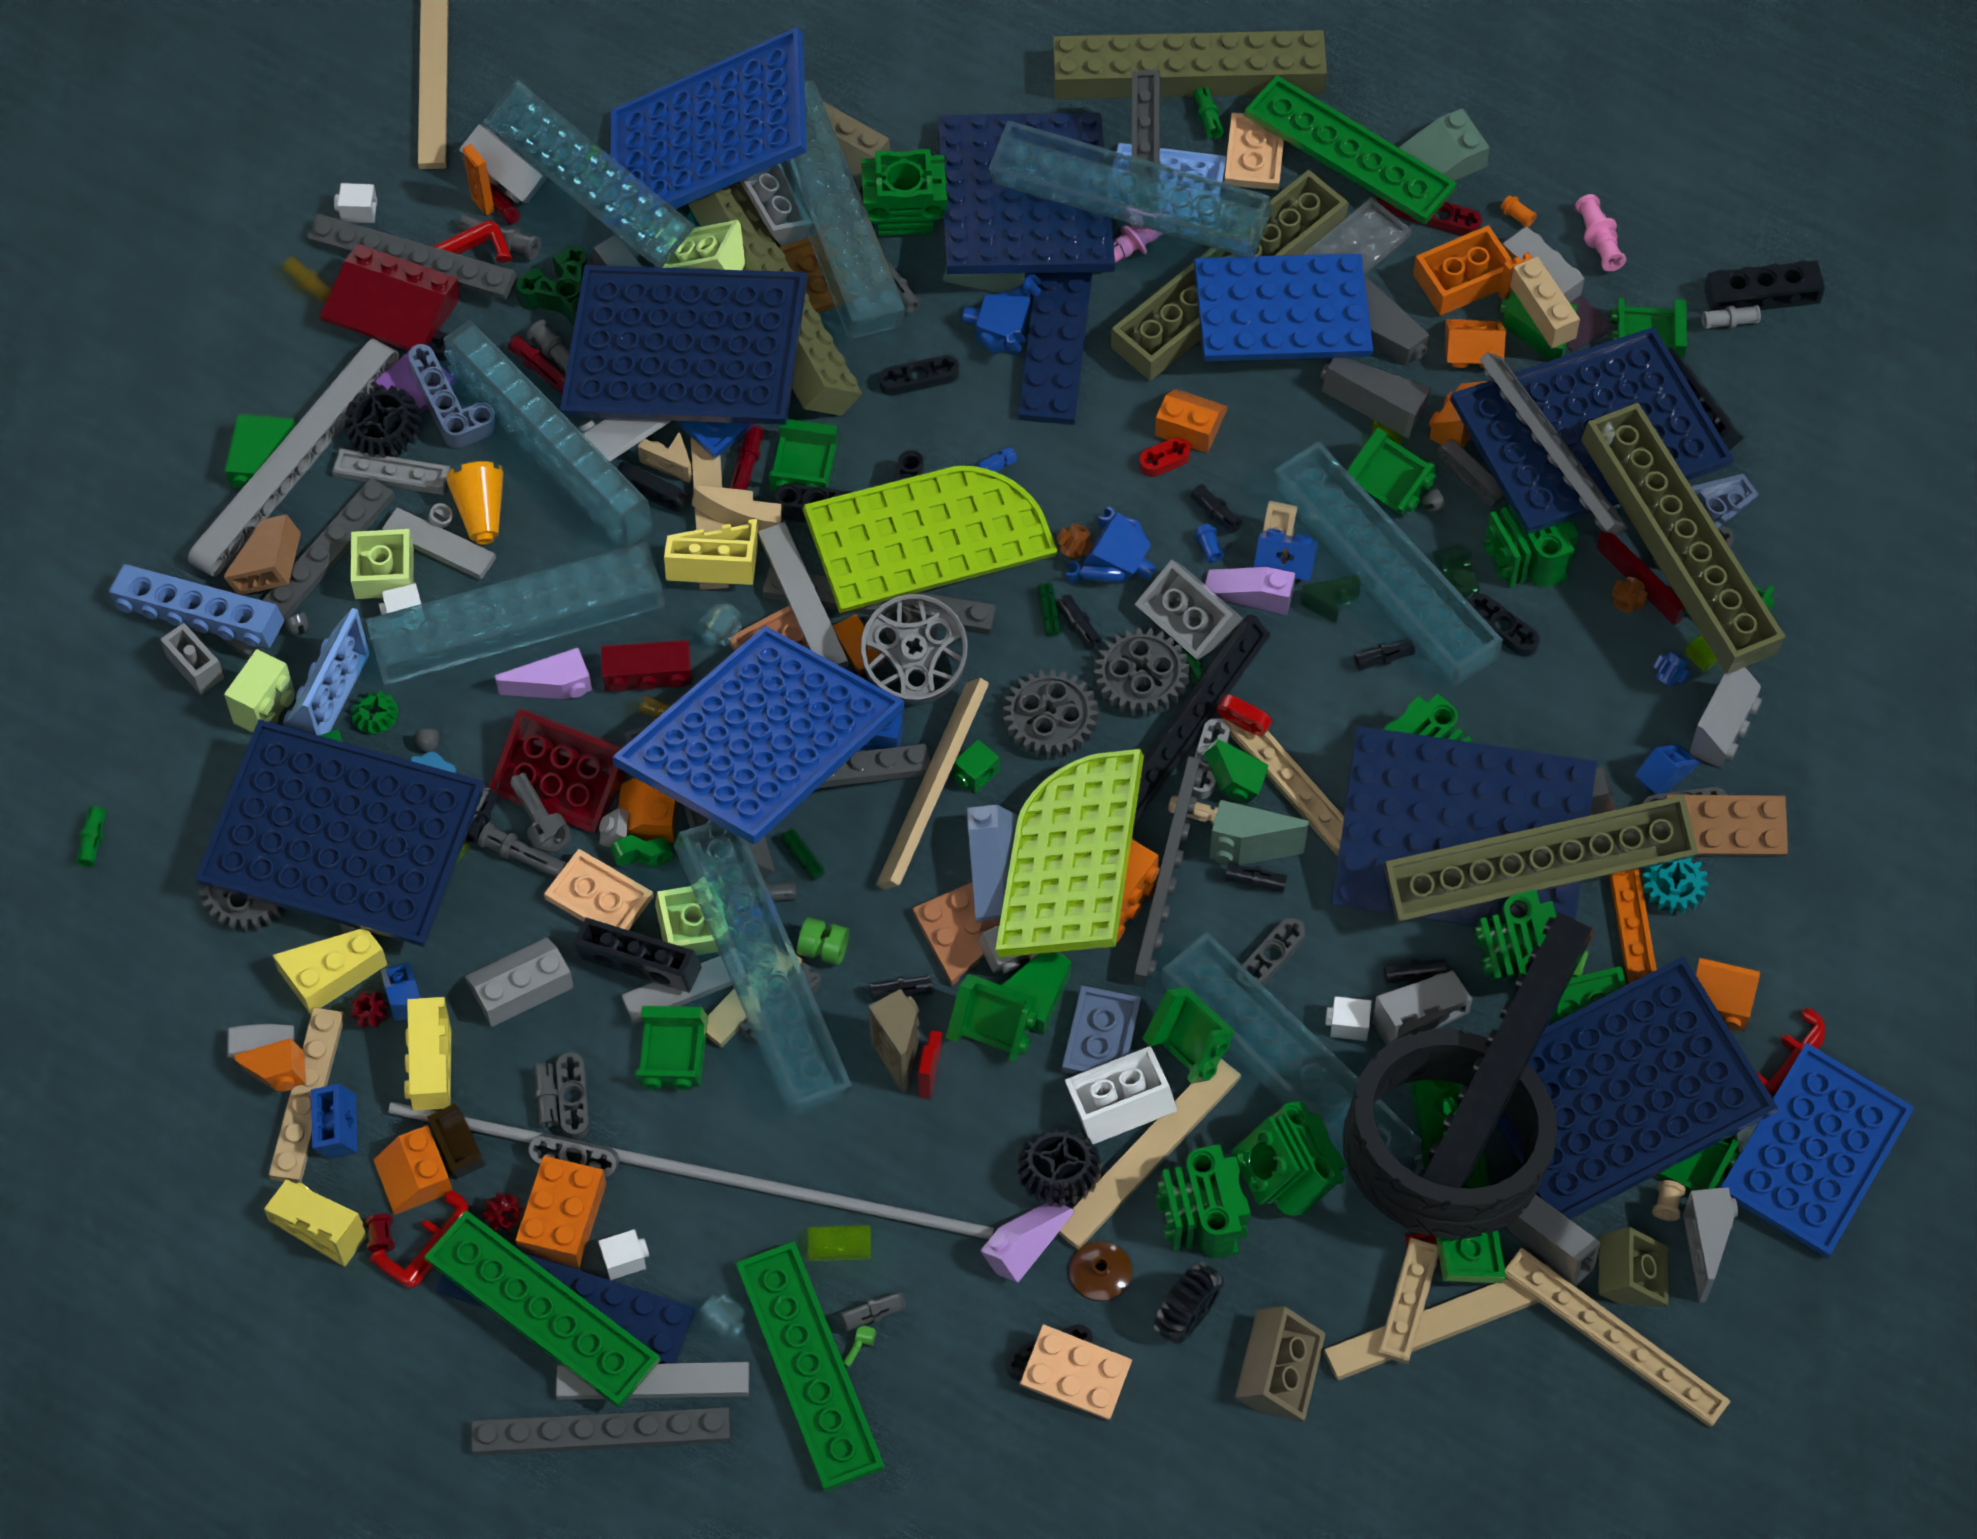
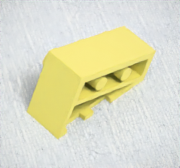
(714, 555)
(330, 966)
(429, 1054)
(317, 1221)

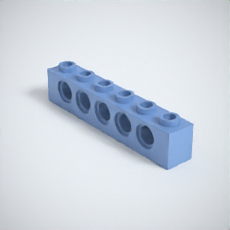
(197, 606)

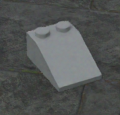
(1707, 1227)

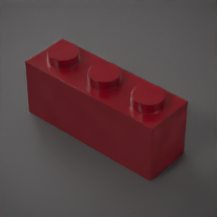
(646, 665)

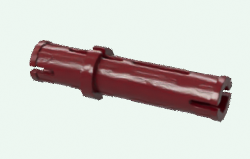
(534, 360)
(747, 456)

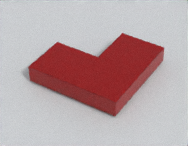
(929, 1064)

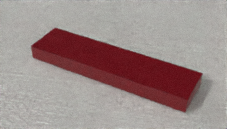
(1631, 566)

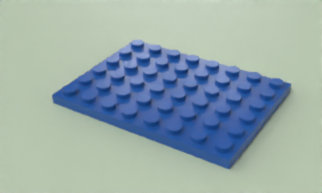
(716, 122)
(758, 734)

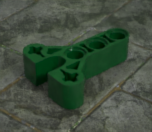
(555, 295)

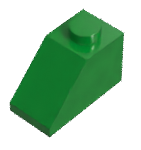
(1235, 771)

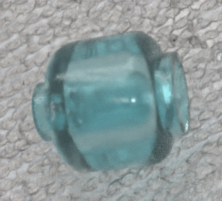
(720, 624)
(722, 1317)

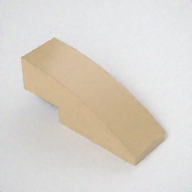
(735, 506)

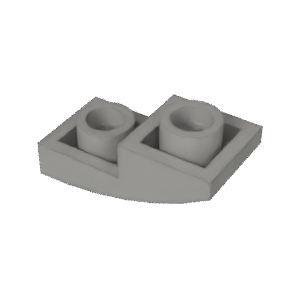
(255, 1036)

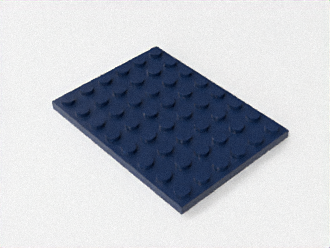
(1007, 229)
(684, 344)
(1571, 395)
(1440, 793)
(340, 832)
(1639, 1088)

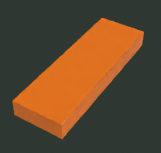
(478, 179)

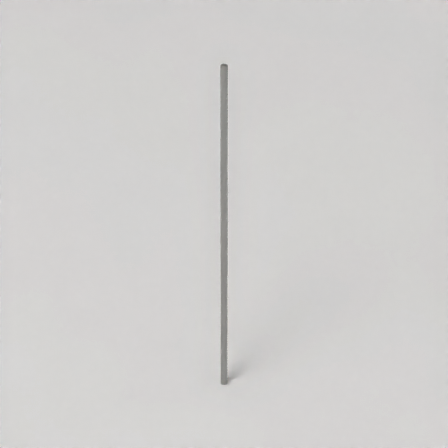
(728, 1178)

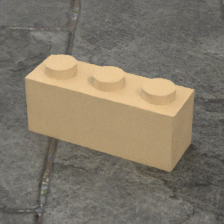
(1544, 302)

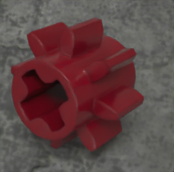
(362, 1006)
(497, 1205)

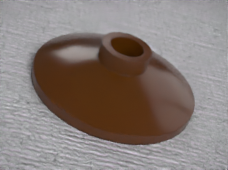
(1098, 1284)

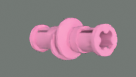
(1600, 232)
(1133, 240)

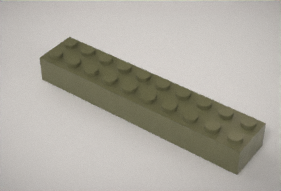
(1220, 61)
(1169, 319)
(820, 371)
(1682, 538)
(1540, 858)

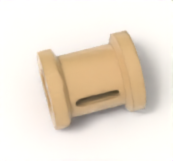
(1668, 1200)

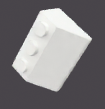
(1121, 1095)

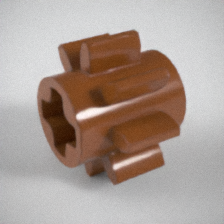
(1074, 541)
(1629, 595)

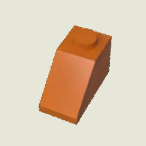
(276, 1064)

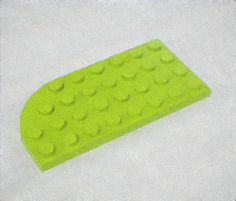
(925, 534)
(1071, 857)

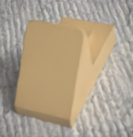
(668, 460)
(1281, 517)

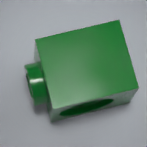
(976, 766)

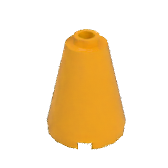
(478, 498)

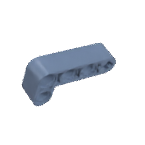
(443, 395)

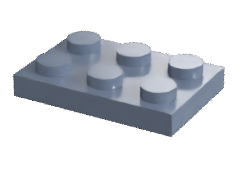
(1100, 1029)

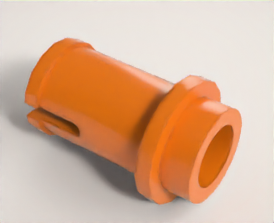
(1518, 211)

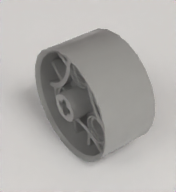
(906, 637)

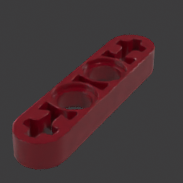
(1464, 215)

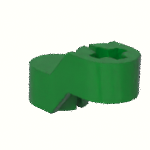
(650, 853)

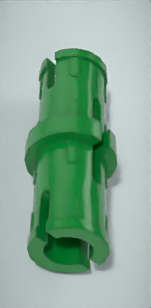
(1208, 113)
(91, 836)

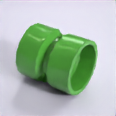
(824, 941)

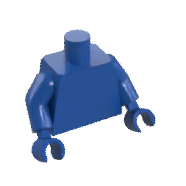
(1004, 317)
(1115, 553)

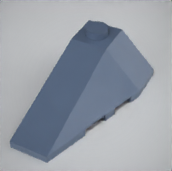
(1725, 497)
(991, 845)

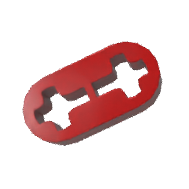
(1164, 456)
(1244, 715)

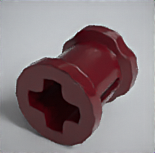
(379, 1232)

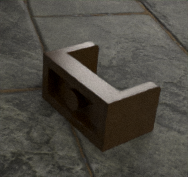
(456, 1140)

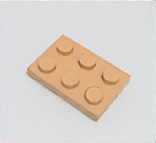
(1252, 155)
(598, 892)
(1075, 1372)

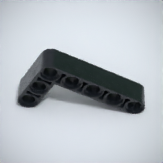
(808, 494)

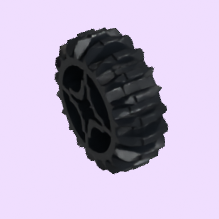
(399, 423)
(1072, 1179)
(1188, 1303)

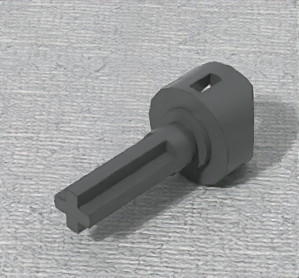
(544, 826)

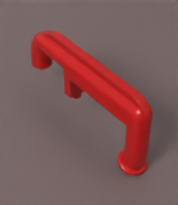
(477, 236)
(1814, 1038)
(419, 1267)

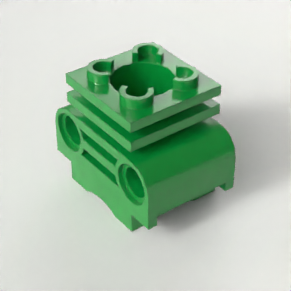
(904, 191)
(1538, 554)
(1430, 718)
(1512, 941)
(1290, 1160)
(1206, 1202)

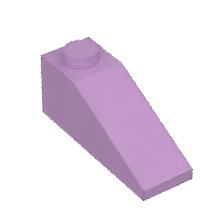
(1253, 587)
(551, 678)
(1023, 1240)

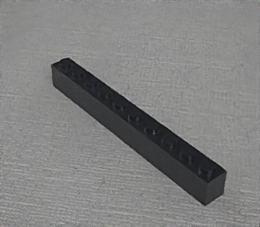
(1508, 1052)

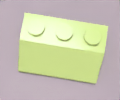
(711, 248)

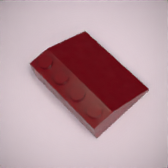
(390, 298)
(564, 765)

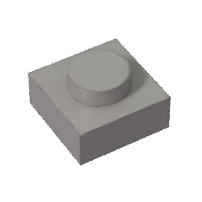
(613, 827)

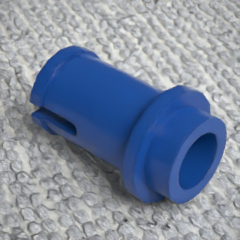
(1207, 537)

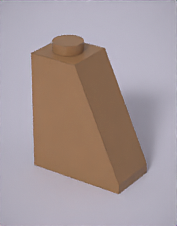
(266, 557)

